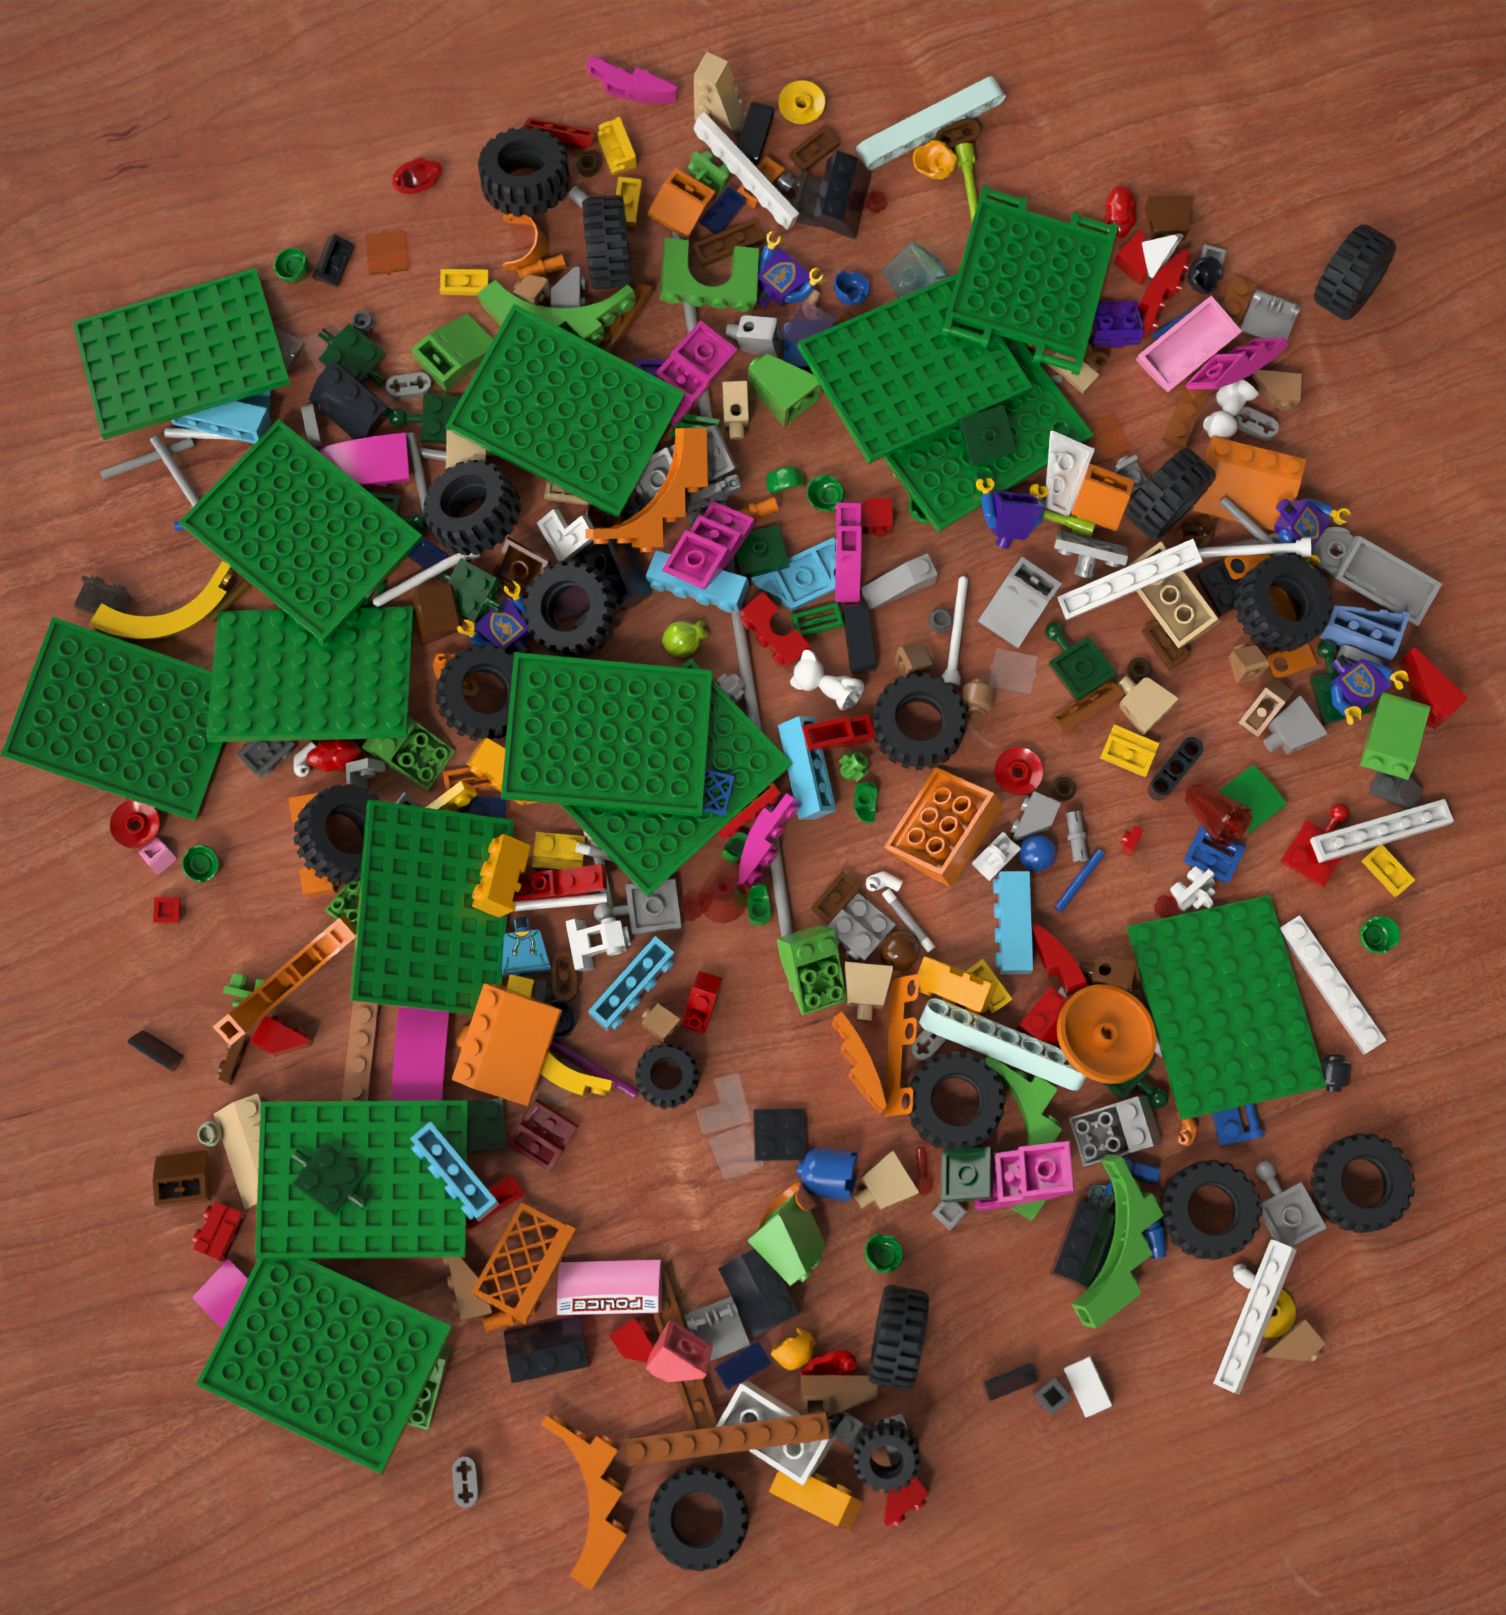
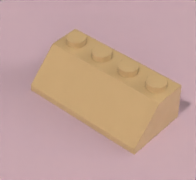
(1177, 604)
(241, 1141)

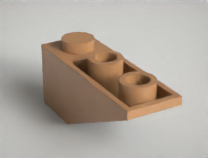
(462, 1282)
(834, 1392)

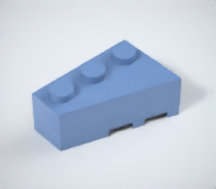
(1367, 630)

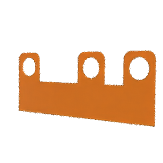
(1298, 659)
(896, 1039)

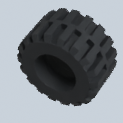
(667, 1053)
(886, 1476)

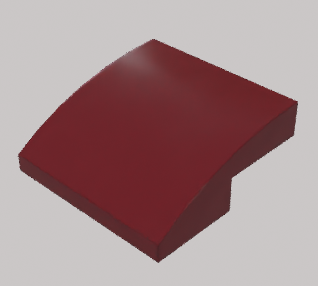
(543, 1135)

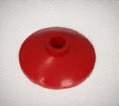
(1018, 759)
(123, 820)

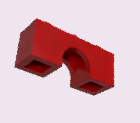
(757, 618)

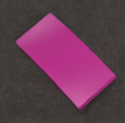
(1237, 363)
(695, 365)
(372, 460)
(708, 545)
(420, 1055)
(1030, 1175)
(221, 1292)

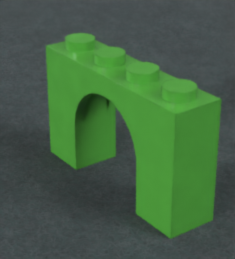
(680, 287)

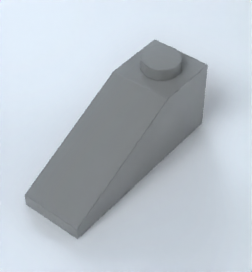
(900, 582)

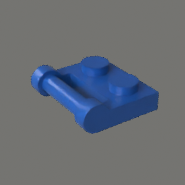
(1207, 858)
(1230, 1129)

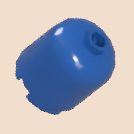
(829, 1173)

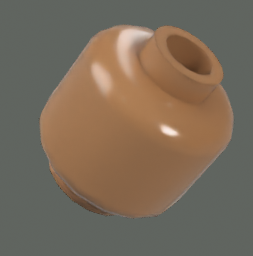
(977, 697)

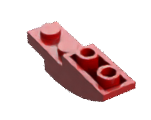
(1162, 288)
(562, 883)

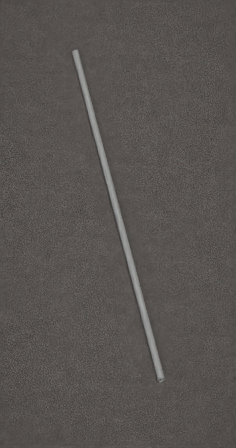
(746, 670)

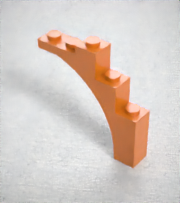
(685, 474)
(285, 980)
(603, 1535)

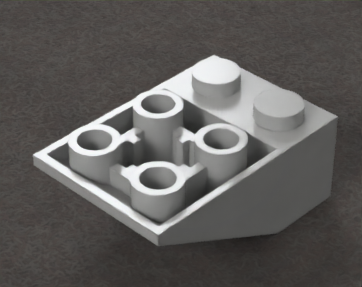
(1020, 602)
(1115, 1130)

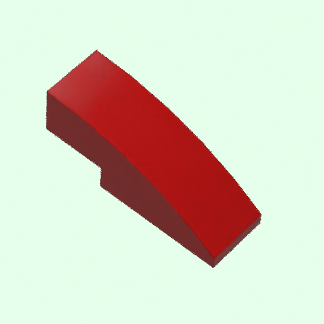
(838, 733)
(1057, 961)
(506, 1193)

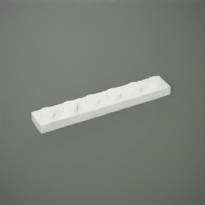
(744, 169)
(1130, 579)
(1381, 830)
(1332, 985)
(1255, 1316)

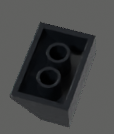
(842, 194)
(348, 402)
(622, 567)
(1084, 1245)
(758, 1292)
(546, 1349)

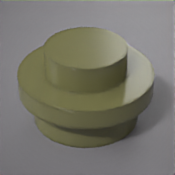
(209, 1133)

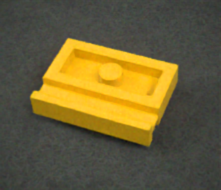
(1129, 750)
(557, 851)

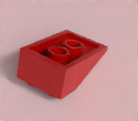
(1431, 687)
(1043, 1018)

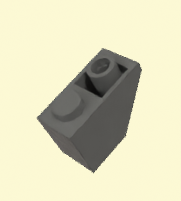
(846, 1428)

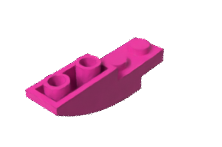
(638, 87)
(848, 552)
(759, 847)

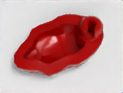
(416, 176)
(1120, 210)
(334, 754)
(830, 1363)

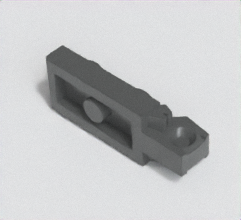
(714, 492)

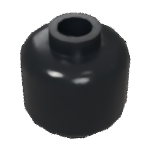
(1336, 1072)

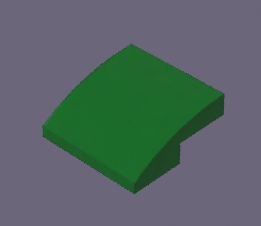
(1257, 793)

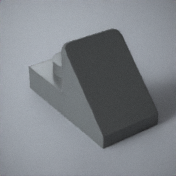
(1396, 790)

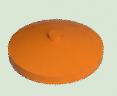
(1106, 1034)

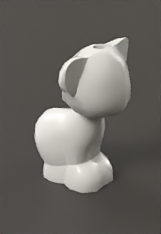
(1232, 400)
(810, 675)

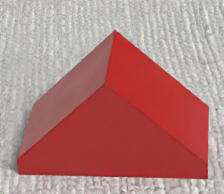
(1132, 259)

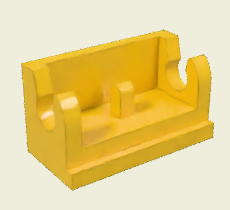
(616, 146)

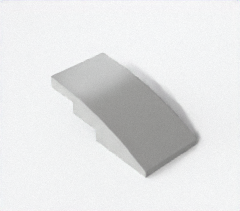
(718, 464)

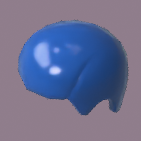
(851, 288)
(1037, 853)

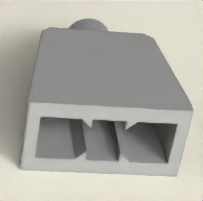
(757, 335)
(1294, 728)

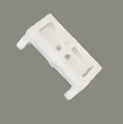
(1088, 1386)

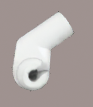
(301, 765)
(882, 880)
(1243, 1275)

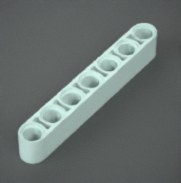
(925, 124)
(1000, 1043)

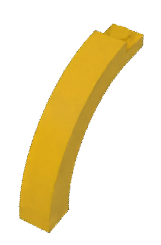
(167, 625)
(553, 1069)

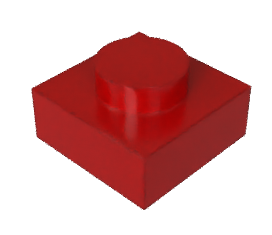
(1130, 840)
(167, 910)

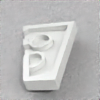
(1065, 472)

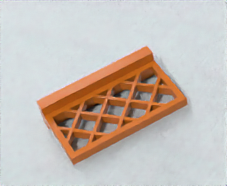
(545, 1268)

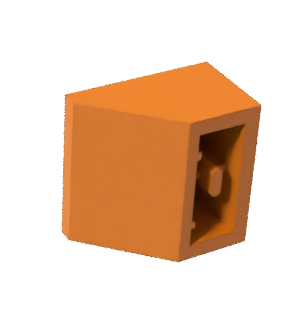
(681, 203)
(1102, 497)

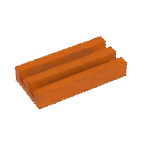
(463, 771)

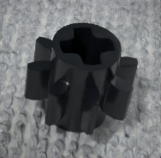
(633, 507)

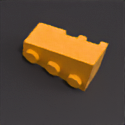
(489, 762)
(501, 876)
(955, 985)
(819, 1498)

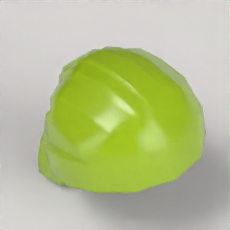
(683, 638)

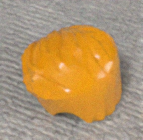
(934, 160)
(795, 1351)

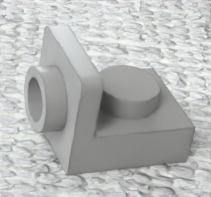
(1129, 468)
(360, 770)

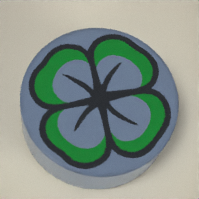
(1098, 1197)

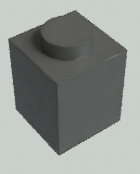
(1051, 1396)

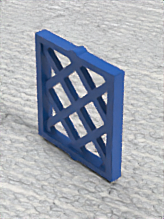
(726, 795)

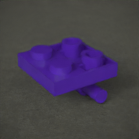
(1117, 324)

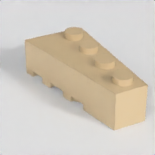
(718, 95)

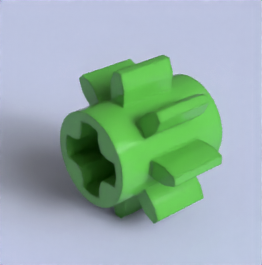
(853, 766)

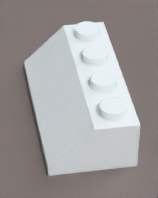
(794, 1460)

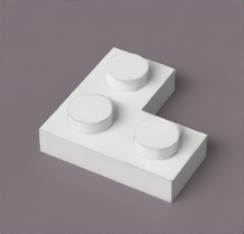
(565, 539)

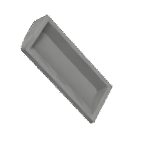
(1387, 579)

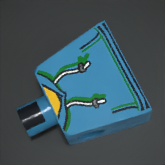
(524, 951)

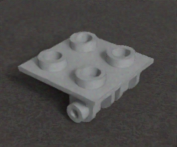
(1269, 316)
(719, 1327)

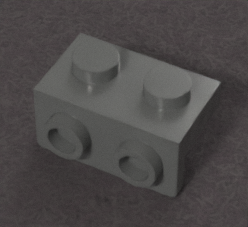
(262, 755)

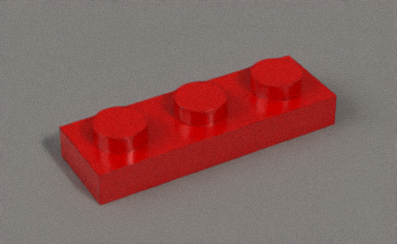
(578, 136)
(766, 798)

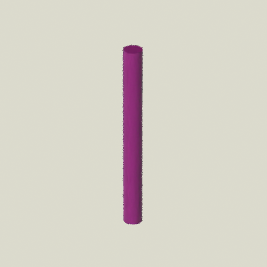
(593, 1068)

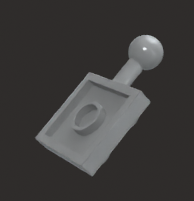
(649, 914)
(1290, 1213)

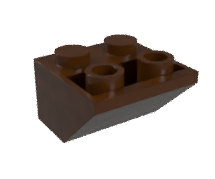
(181, 1179)

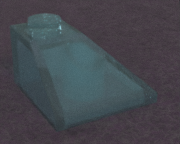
(913, 270)

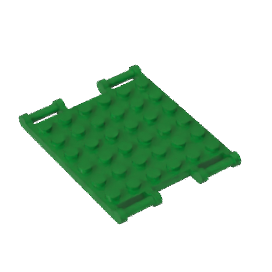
(1030, 279)

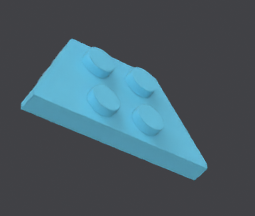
(806, 580)

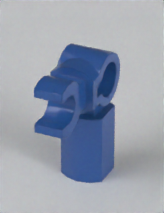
(1140, 1172)

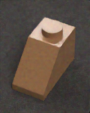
(533, 290)
(1278, 388)
(913, 659)
(1247, 663)
(1265, 707)
(660, 1023)
(1297, 1344)

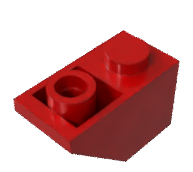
(876, 517)
(701, 1001)
(277, 1038)
(632, 1341)
(900, 1502)

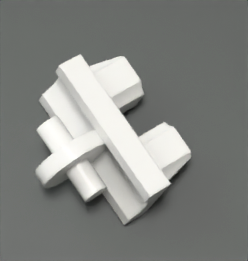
(996, 856)
(1197, 893)

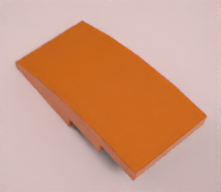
(863, 1071)

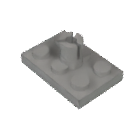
(1089, 552)

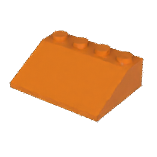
(1251, 479)
(944, 826)
(506, 1044)

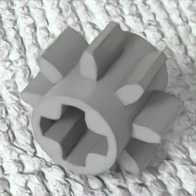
(731, 686)

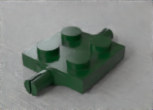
(354, 353)
(473, 590)
(329, 1179)

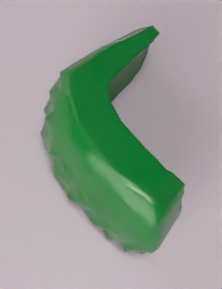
(785, 479)
(865, 801)
(734, 848)
(758, 905)

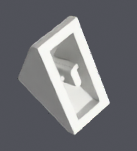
(1159, 251)

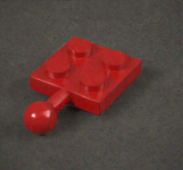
(1301, 855)

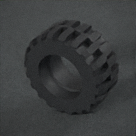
(524, 150)
(606, 242)
(1354, 271)
(1170, 493)
(486, 525)
(1305, 589)
(544, 596)
(925, 690)
(450, 696)
(312, 834)
(988, 1090)
(1394, 1173)
(1244, 1203)
(899, 1337)
(734, 1527)

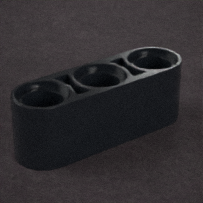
(755, 131)
(858, 638)
(1179, 758)

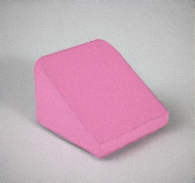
(157, 855)

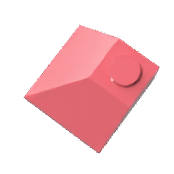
(679, 1355)

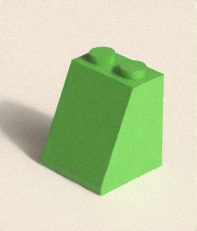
(783, 387)
(1394, 735)
(790, 1241)

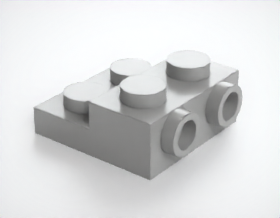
(860, 928)

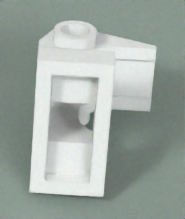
(614, 939)

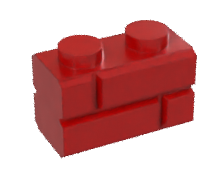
(218, 1231)

